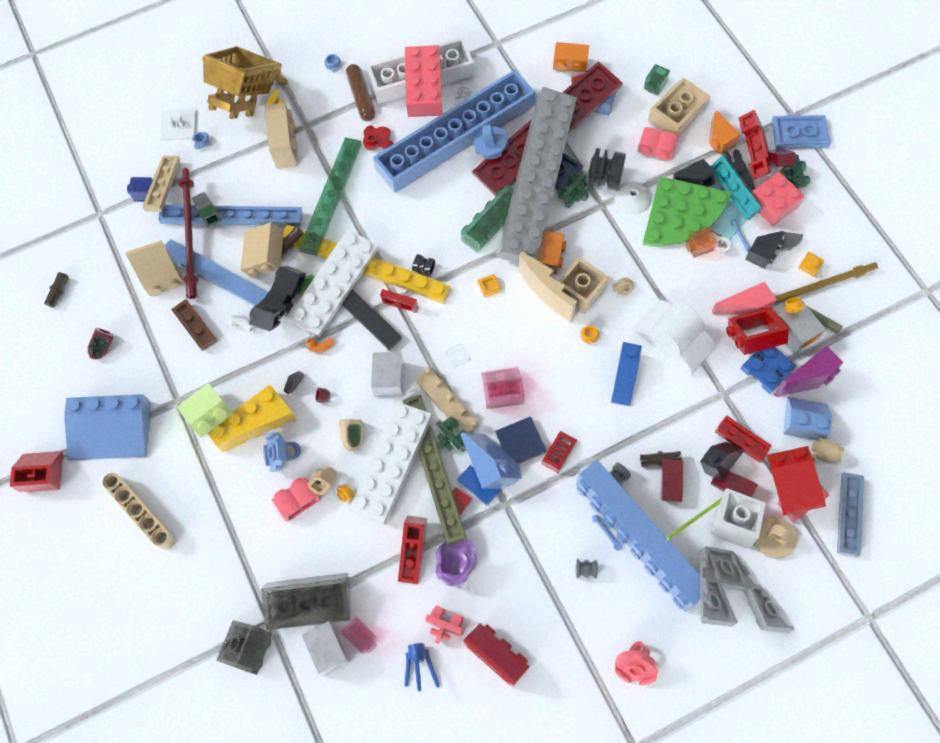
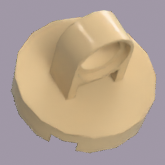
(776, 538)

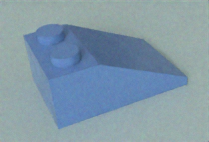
(491, 463)

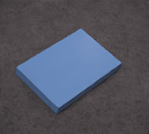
(800, 132)

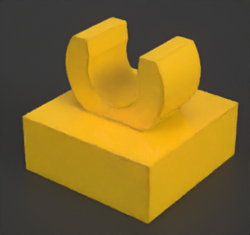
(274, 98)

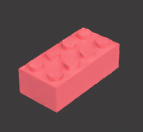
(423, 81)

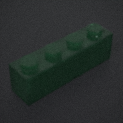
(488, 221)

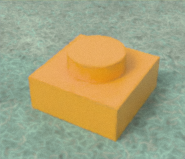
(811, 264)

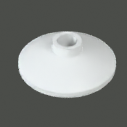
(629, 203)

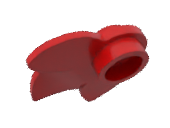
(376, 138)

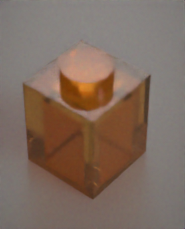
(701, 242)

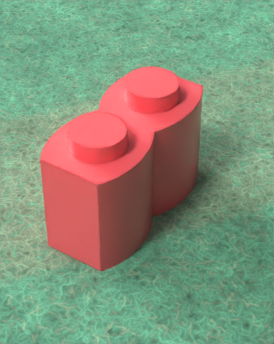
(657, 143)
(295, 499)

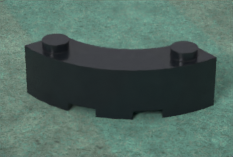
(278, 300)

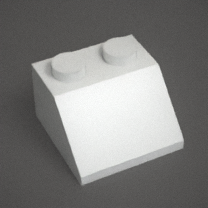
(738, 518)

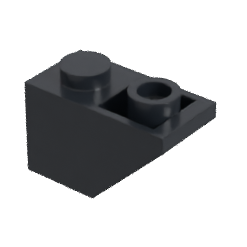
(697, 173)
(764, 247)

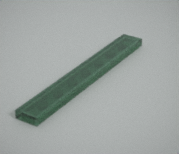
(330, 197)

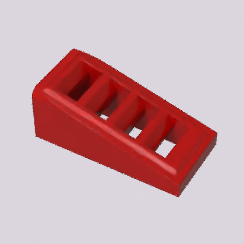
(552, 465)

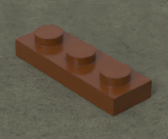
(194, 325)

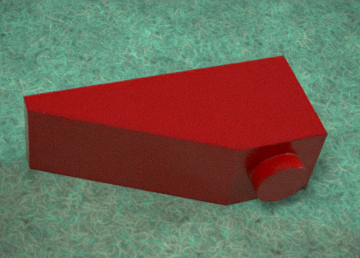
(412, 549)

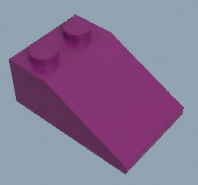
(811, 375)

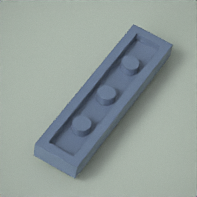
(850, 514)

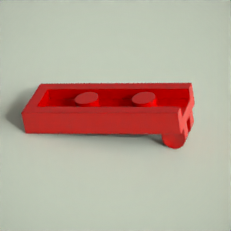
(743, 438)

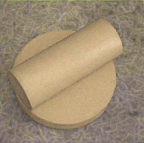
(623, 286)

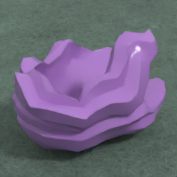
(455, 562)

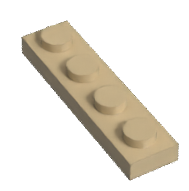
(161, 183)

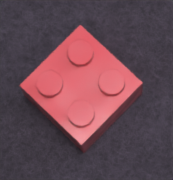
(777, 198)

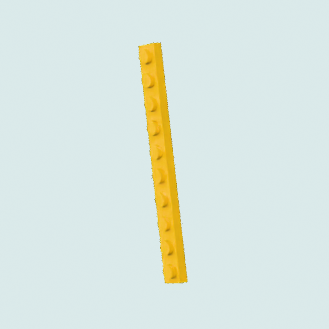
(390, 273)

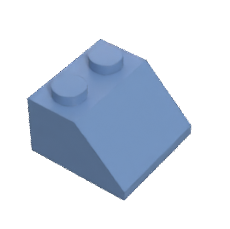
(807, 419)

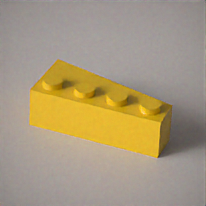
(252, 419)

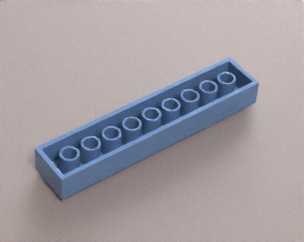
(453, 131)

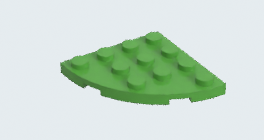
(682, 210)

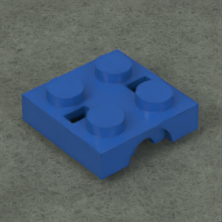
(766, 370)

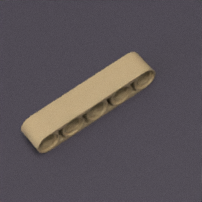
(146, 515)

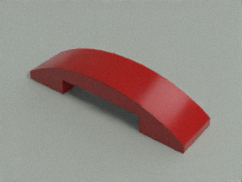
(756, 143)

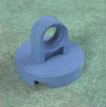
(490, 142)
(276, 452)

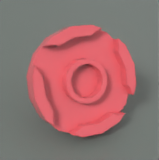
(637, 665)

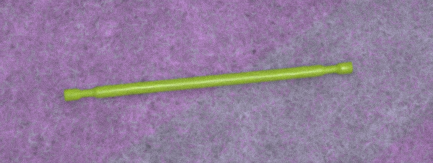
(693, 519)

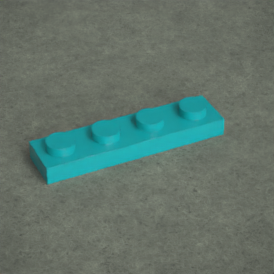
(733, 183)

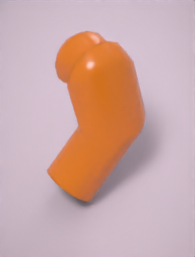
(319, 347)

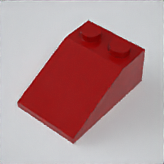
(796, 480)

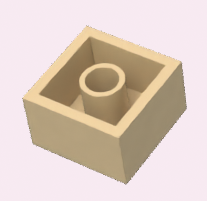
(584, 283)

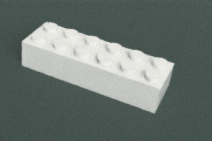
(389, 74)

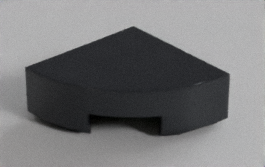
(293, 381)

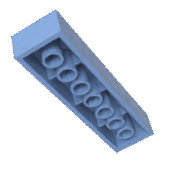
(640, 534)

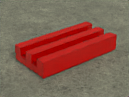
(399, 300)

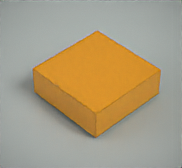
(489, 285)

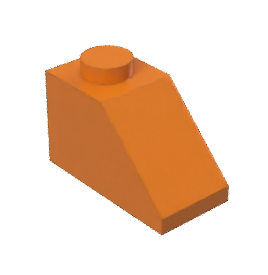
(722, 134)

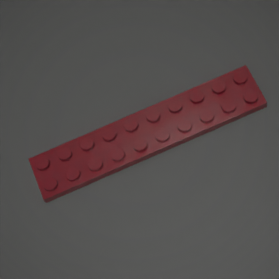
(591, 92)

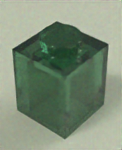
(656, 79)

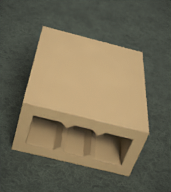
(262, 250)

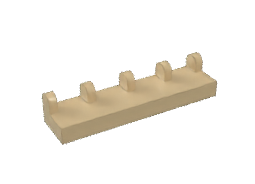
(446, 400)

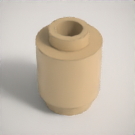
(827, 450)

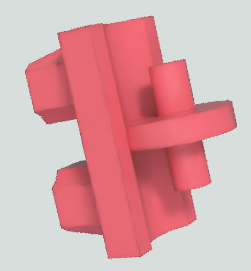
(453, 627)

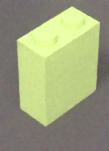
(204, 410)

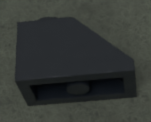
(720, 459)

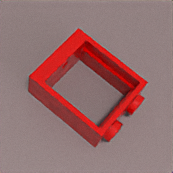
(776, 336)

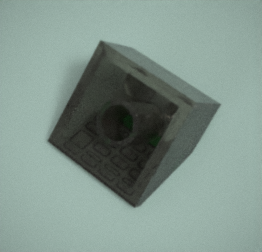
(245, 647)

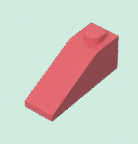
(747, 301)

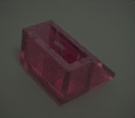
(502, 388)

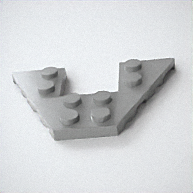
(723, 570)

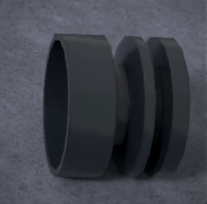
(607, 169)

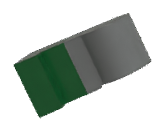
(206, 209)

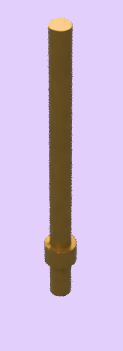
(857, 271)

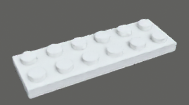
(333, 283)
(390, 462)

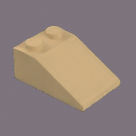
(678, 107)
(155, 268)

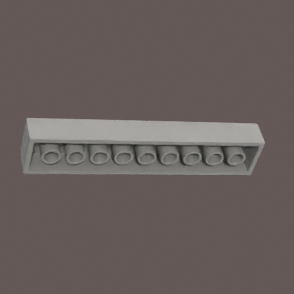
(537, 175)

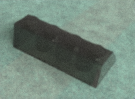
(306, 601)

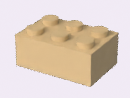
(281, 135)

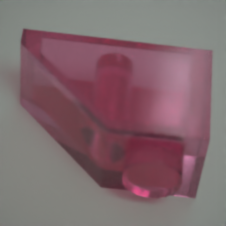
(360, 636)

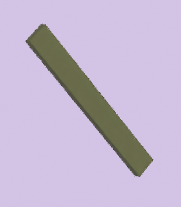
(438, 482)

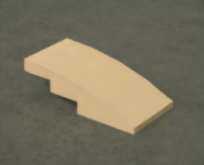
(545, 287)

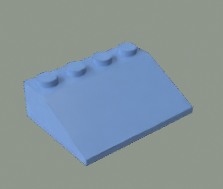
(107, 426)

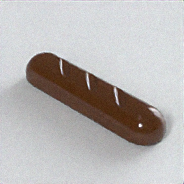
(360, 92)

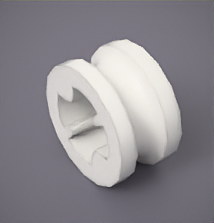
(720, 241)

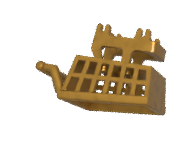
(242, 76)

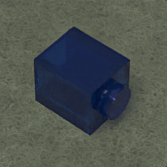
(139, 188)

